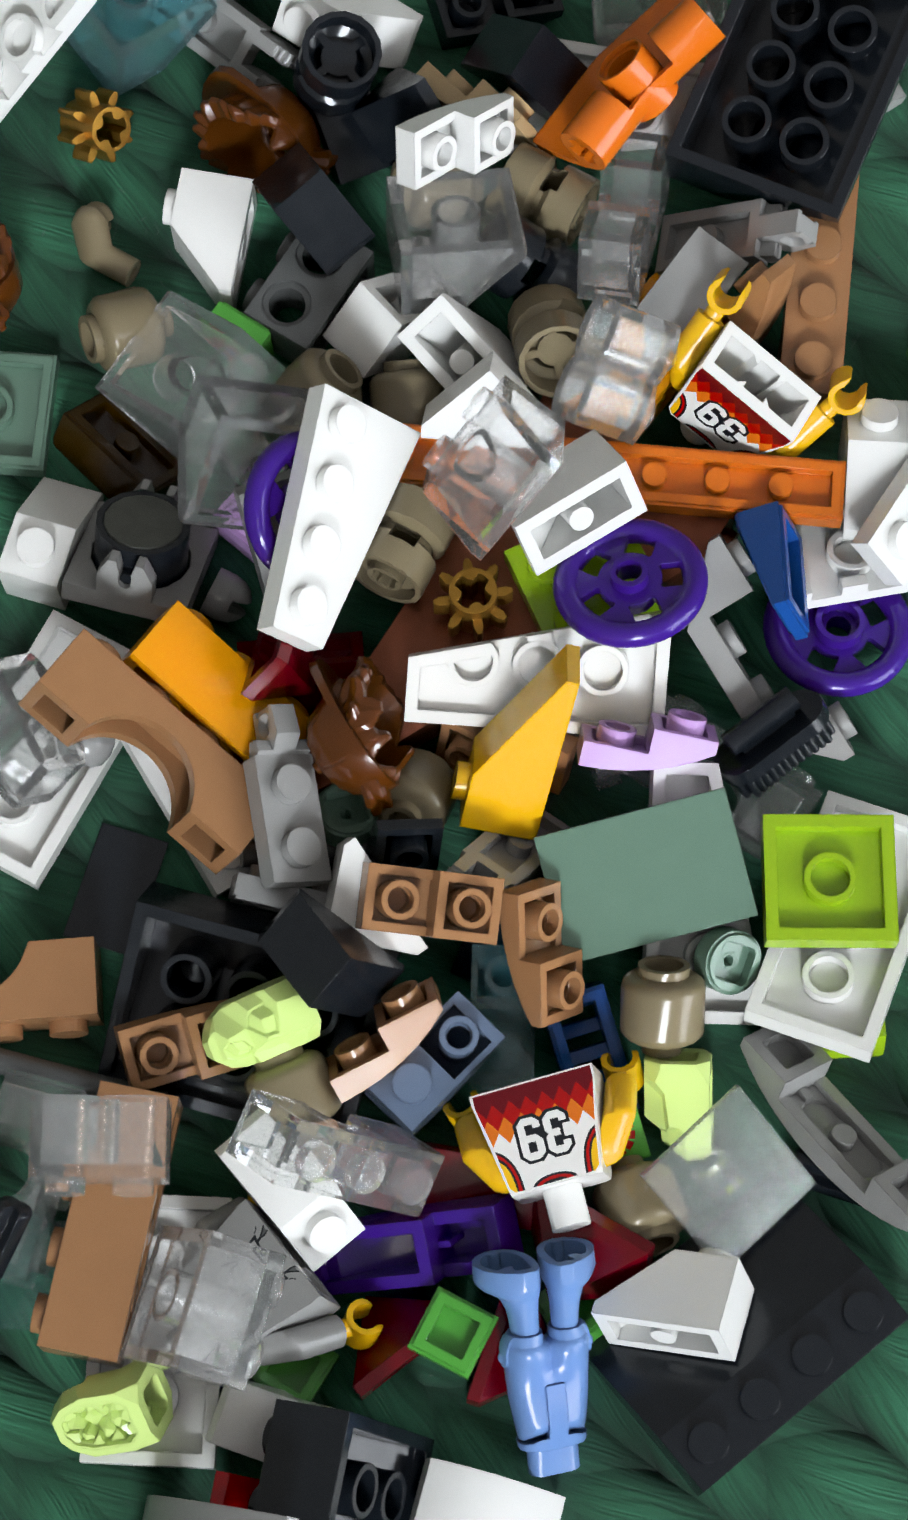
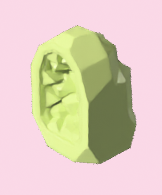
(259, 1025)
(677, 1091)
(114, 1411)

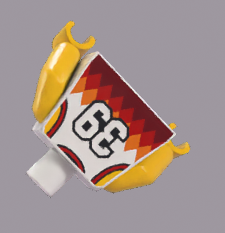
(741, 394)
(551, 1135)

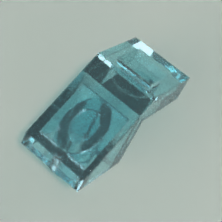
(498, 1001)

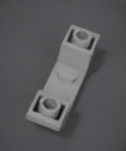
(720, 645)

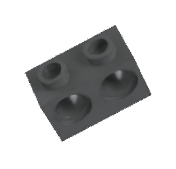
(313, 294)

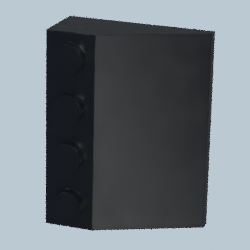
(791, 101)
(198, 952)
(806, 1326)
(337, 1465)

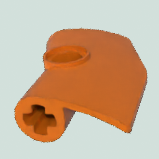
(629, 83)

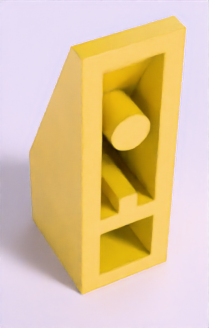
(518, 752)

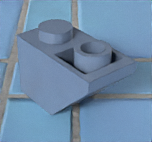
(437, 1066)

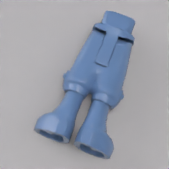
(549, 1370)

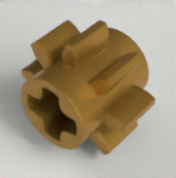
(95, 125)
(468, 584)

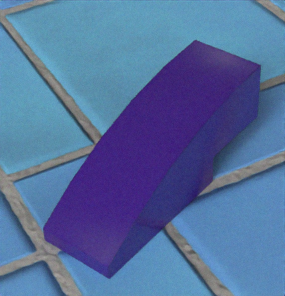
(422, 1251)

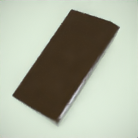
(113, 449)

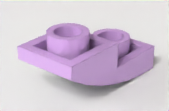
(668, 743)

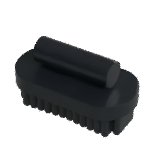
(773, 740)

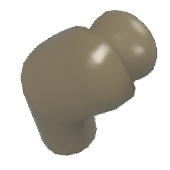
(95, 246)

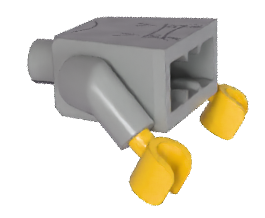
(304, 1317)

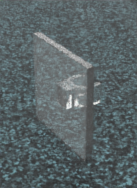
(728, 1176)

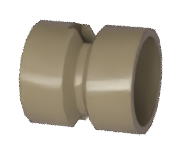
(550, 195)
(544, 334)
(405, 547)

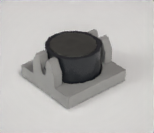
(139, 555)

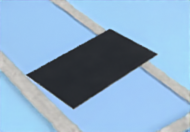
(114, 879)

